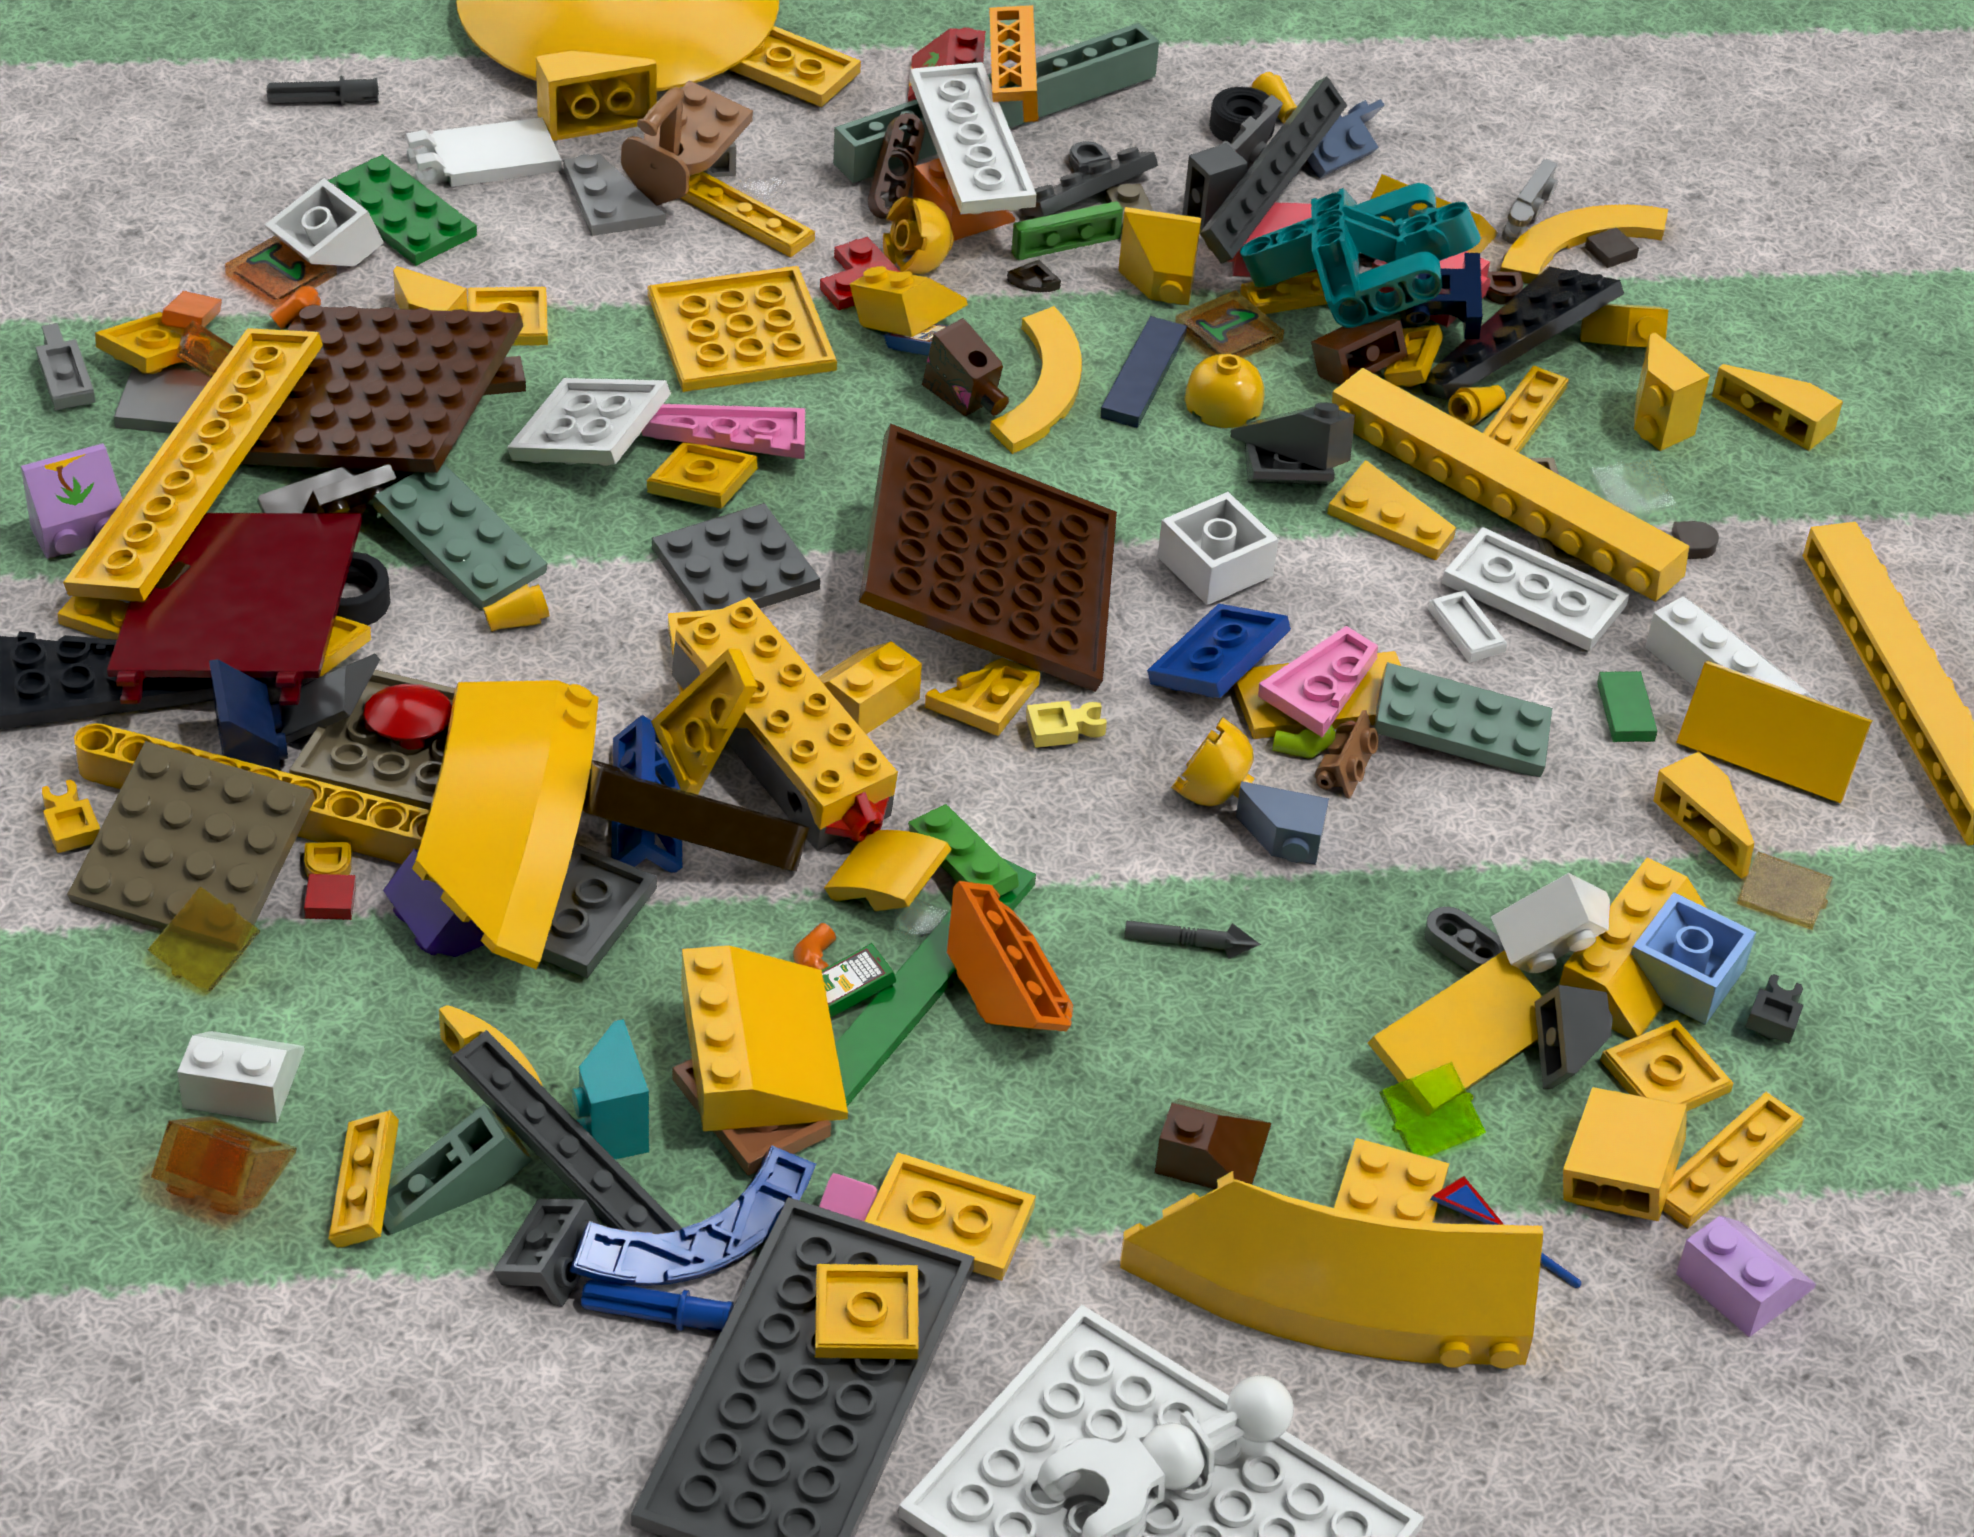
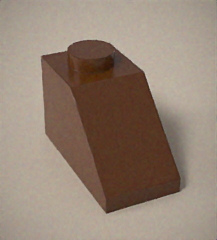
(1351, 349)

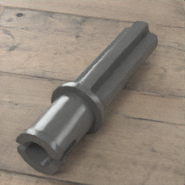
(323, 91)

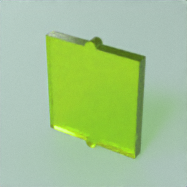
(1432, 1111)

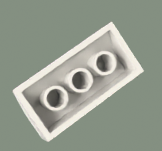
(1689, 636)

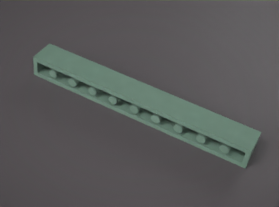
(1062, 81)

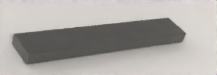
(558, 1138)

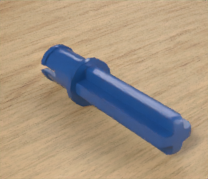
(656, 1305)

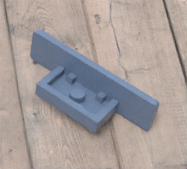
(1346, 140)

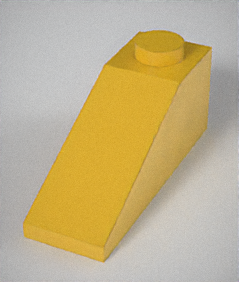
(1779, 403)
(1706, 807)

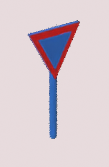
(1465, 1199)

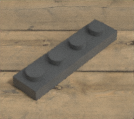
(1100, 176)

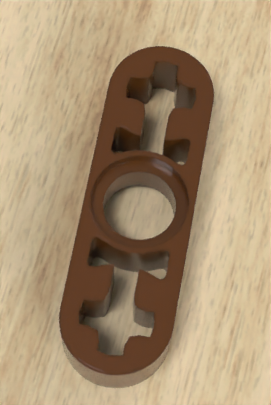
(907, 154)

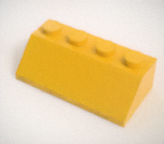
(1609, 961)

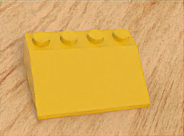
(759, 1040)

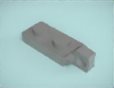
(64, 370)

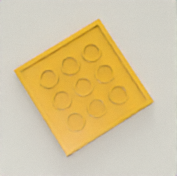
(741, 328)

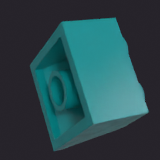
(614, 1095)

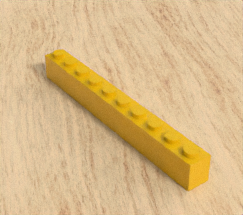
(1513, 485)
(1899, 663)

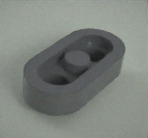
(1470, 940)

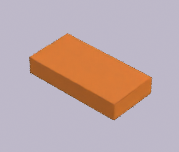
(191, 307)

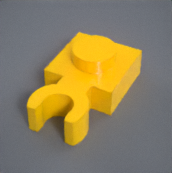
(69, 819)

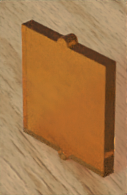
(1785, 890)

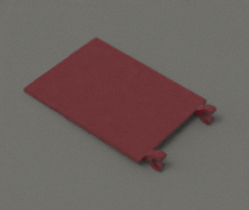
(254, 598)

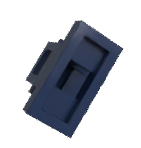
(1462, 302)

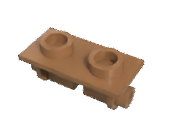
(1348, 755)

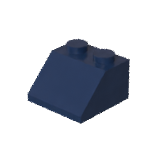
(246, 718)

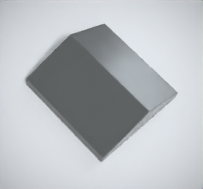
(1270, 467)
(327, 699)

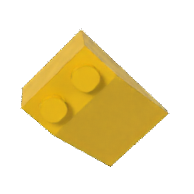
(593, 92)

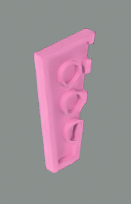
(733, 427)

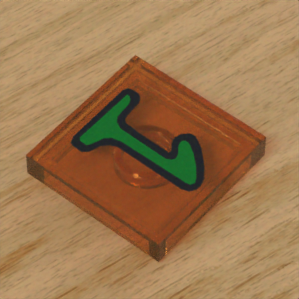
(276, 271)
(1230, 326)

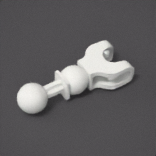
(1134, 1474)

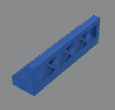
(640, 756)

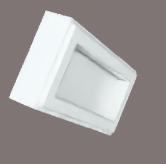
(1467, 626)

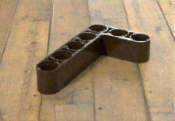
(693, 818)

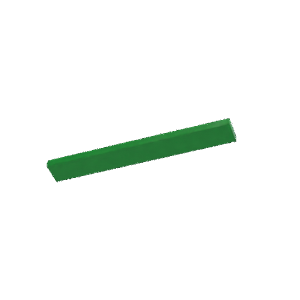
(903, 1004)

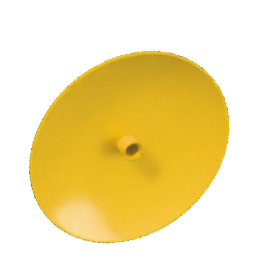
(682, 36)

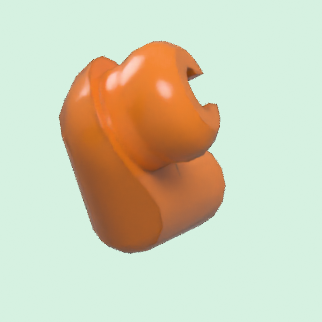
(301, 298)
(810, 948)

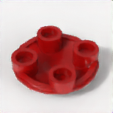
(407, 714)

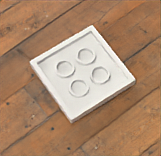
(589, 421)

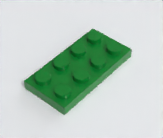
(405, 210)

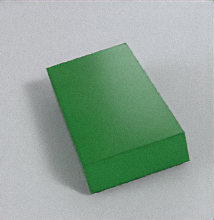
(1627, 706)

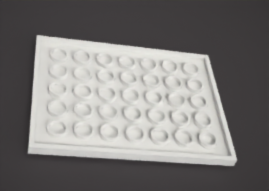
(1113, 1388)

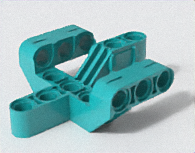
(1342, 228)

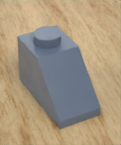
(1283, 820)

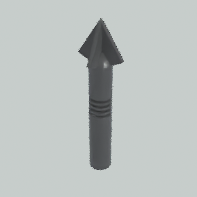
(1233, 941)

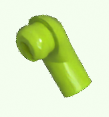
(1305, 744)

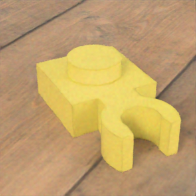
(1060, 724)

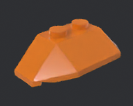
(1003, 963)

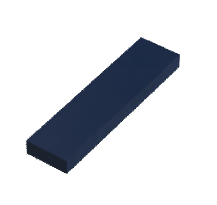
(1143, 372)

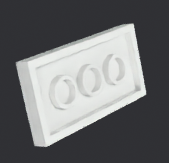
(1536, 588)

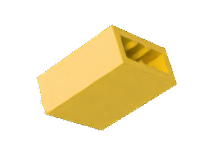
(1624, 1154)

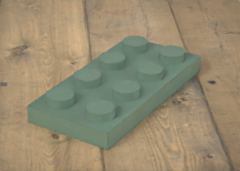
(460, 535)
(1463, 720)

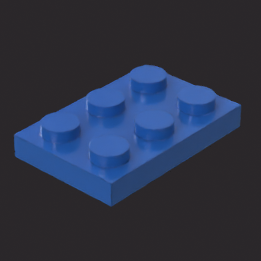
(1219, 650)

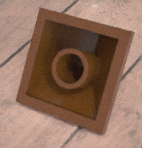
(1208, 1143)

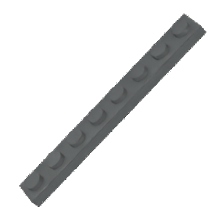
(1273, 170)

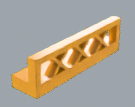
(1021, 52)

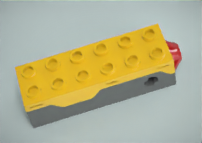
(793, 729)

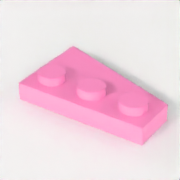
(1321, 679)

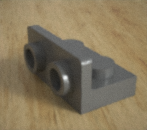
(546, 1248)

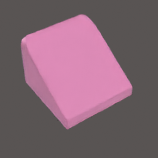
(848, 1196)

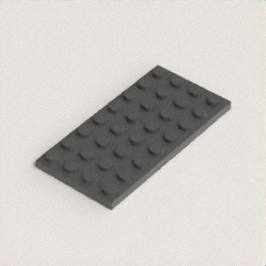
(786, 1436)

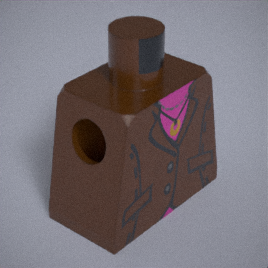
(964, 370)

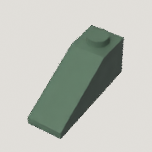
(455, 1170)

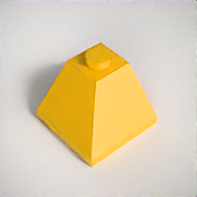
(1160, 253)

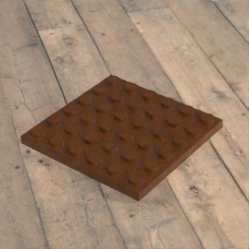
(386, 387)
(990, 558)

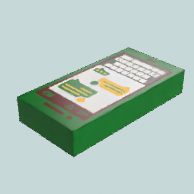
(856, 978)

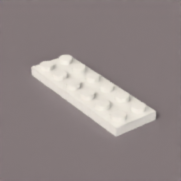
(972, 138)

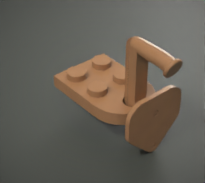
(681, 138)

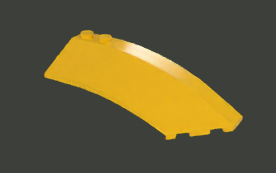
(509, 807)
(1346, 1275)

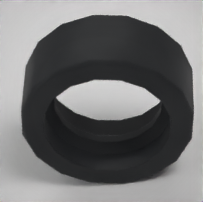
(374, 604)

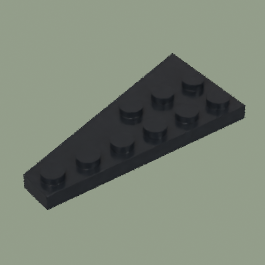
(1531, 317)
(70, 681)

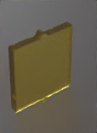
(203, 940)

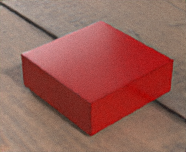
(330, 896)

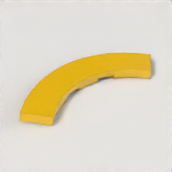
(1568, 229)
(1055, 388)

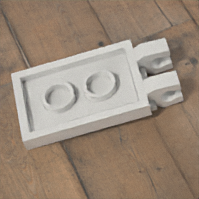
(483, 152)

